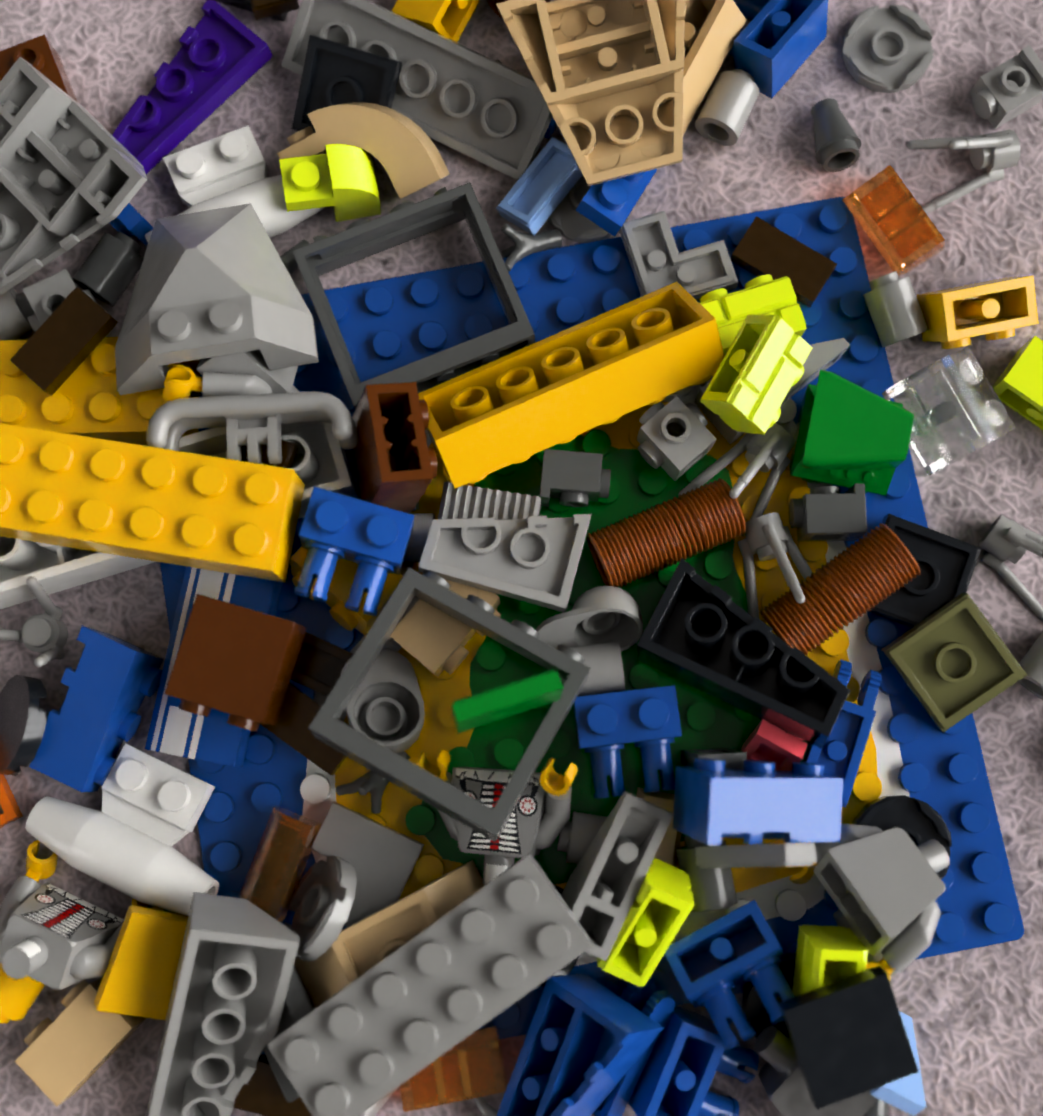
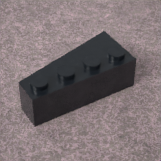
(738, 659)

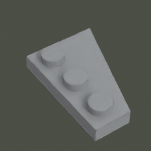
(510, 557)

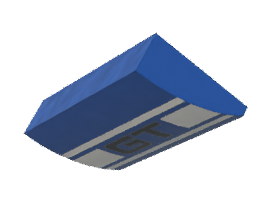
(187, 733)

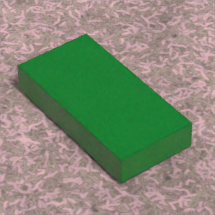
(507, 700)

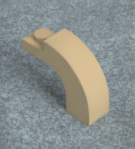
(386, 134)

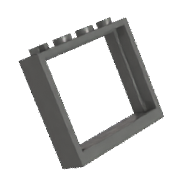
(401, 225)
(409, 776)

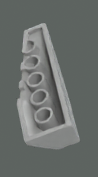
(221, 1006)

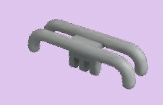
(250, 421)

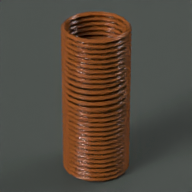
(654, 541)
(852, 584)

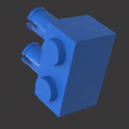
(778, 39)
(356, 532)
(637, 716)
(725, 955)
(683, 1067)

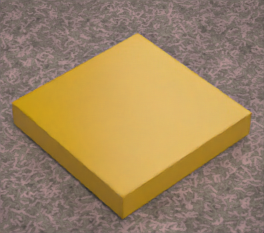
(142, 964)

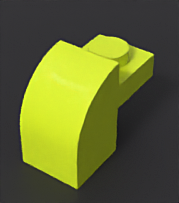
(337, 179)

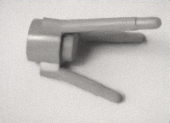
(987, 152)
(763, 454)
(770, 540)
(1009, 542)
(41, 632)

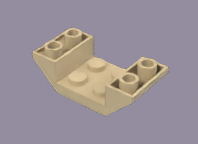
(384, 931)

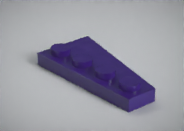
(199, 79)

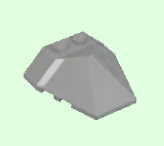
(56, 174)
(208, 292)

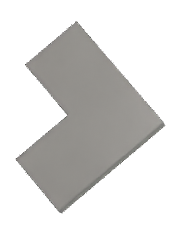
(659, 263)
(378, 854)
(756, 855)

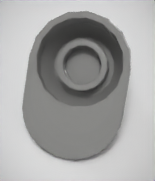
(597, 617)
(388, 702)

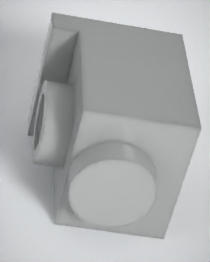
(1009, 88)

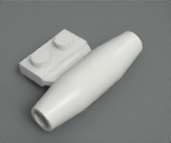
(230, 174)
(132, 837)

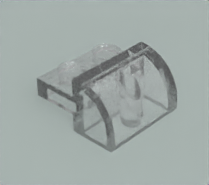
(951, 409)

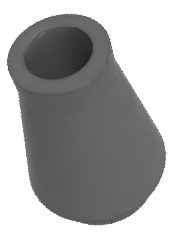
(834, 138)

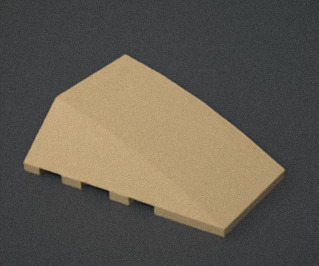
(607, 78)

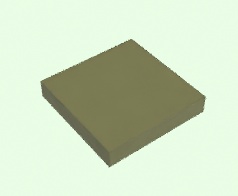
(954, 661)

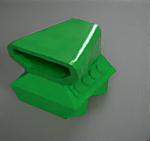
(849, 435)

